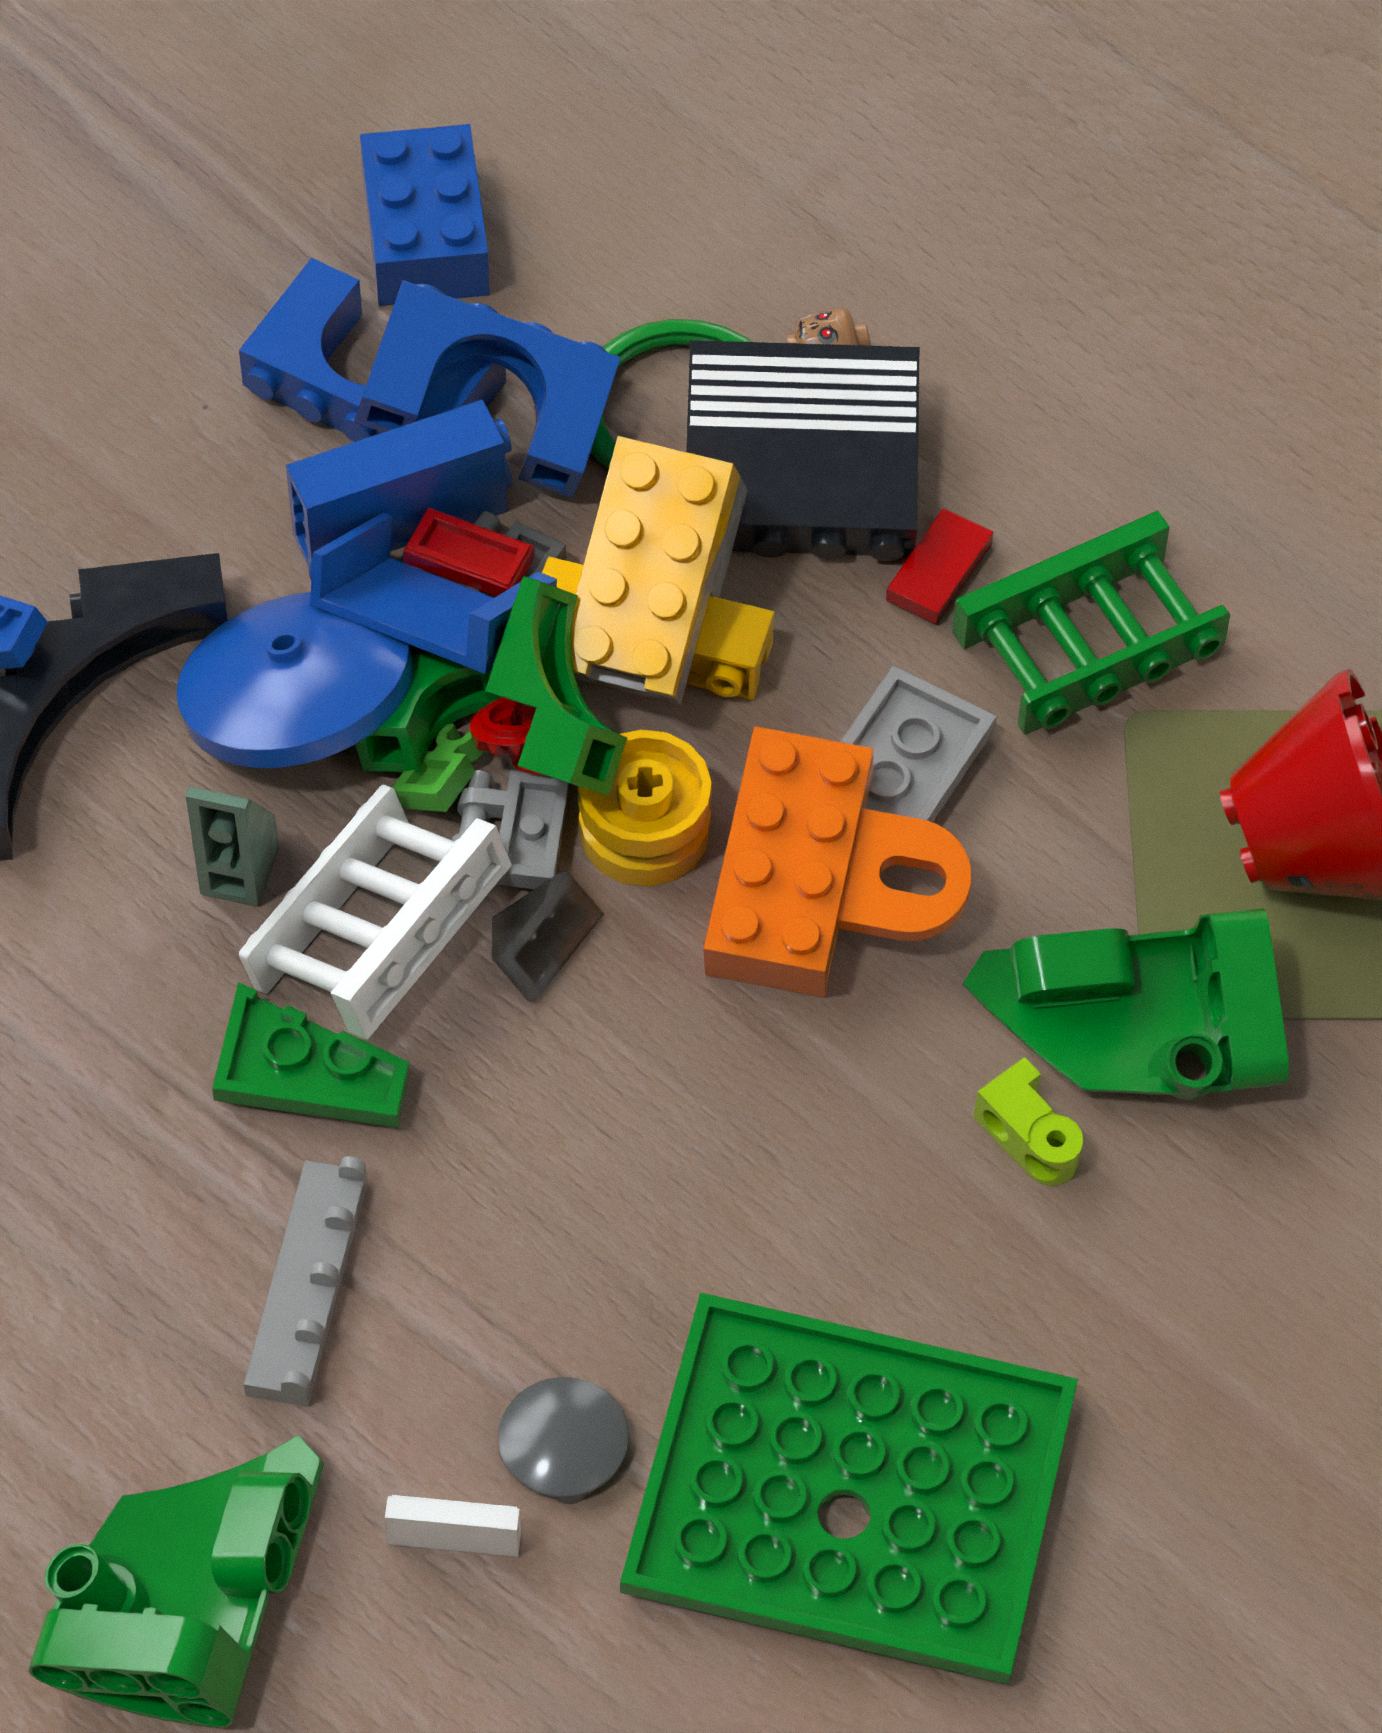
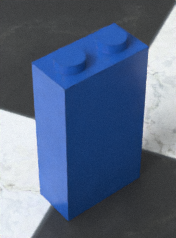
(439, 463)

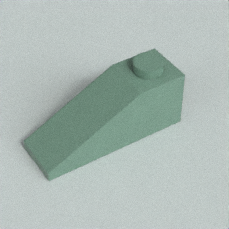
(231, 845)

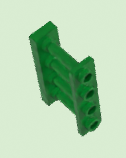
(1089, 572)

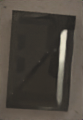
(542, 933)

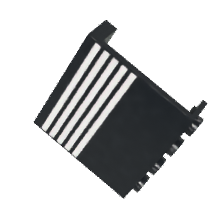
(816, 439)

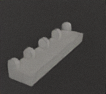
(306, 1281)

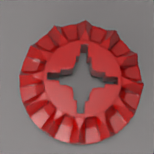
(502, 727)

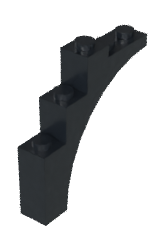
(115, 622)

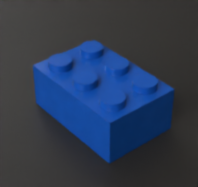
(425, 211)

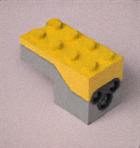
(652, 566)

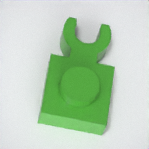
(441, 774)

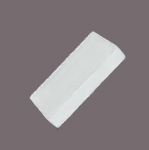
(453, 1525)

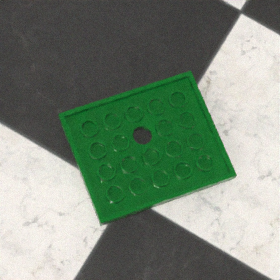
(931, 1440)

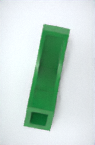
(538, 672)

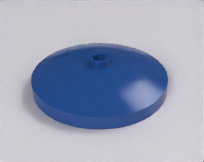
(290, 684)

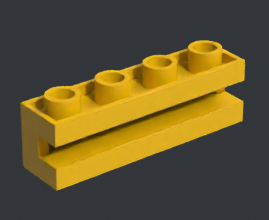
(729, 645)

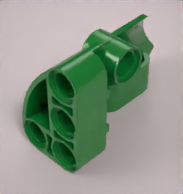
(1124, 1005)
(177, 1590)

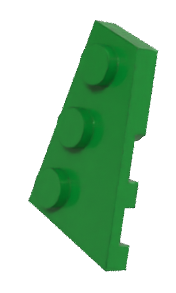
(296, 1066)

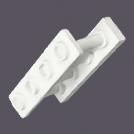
(409, 941)

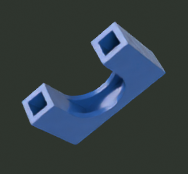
(294, 341)
(562, 375)

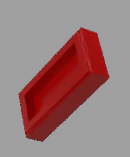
(468, 553)
(939, 566)

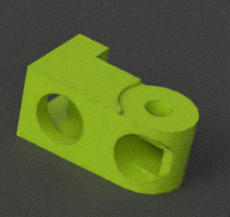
(1027, 1127)

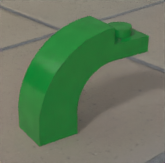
(437, 697)

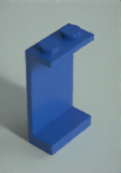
(366, 586)

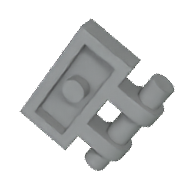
(531, 822)

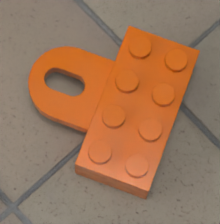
(811, 863)

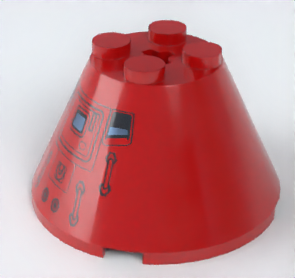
(1315, 799)

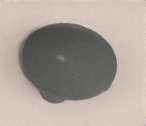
(563, 1438)

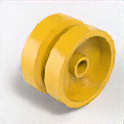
(655, 813)

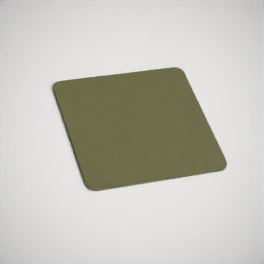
(1193, 866)

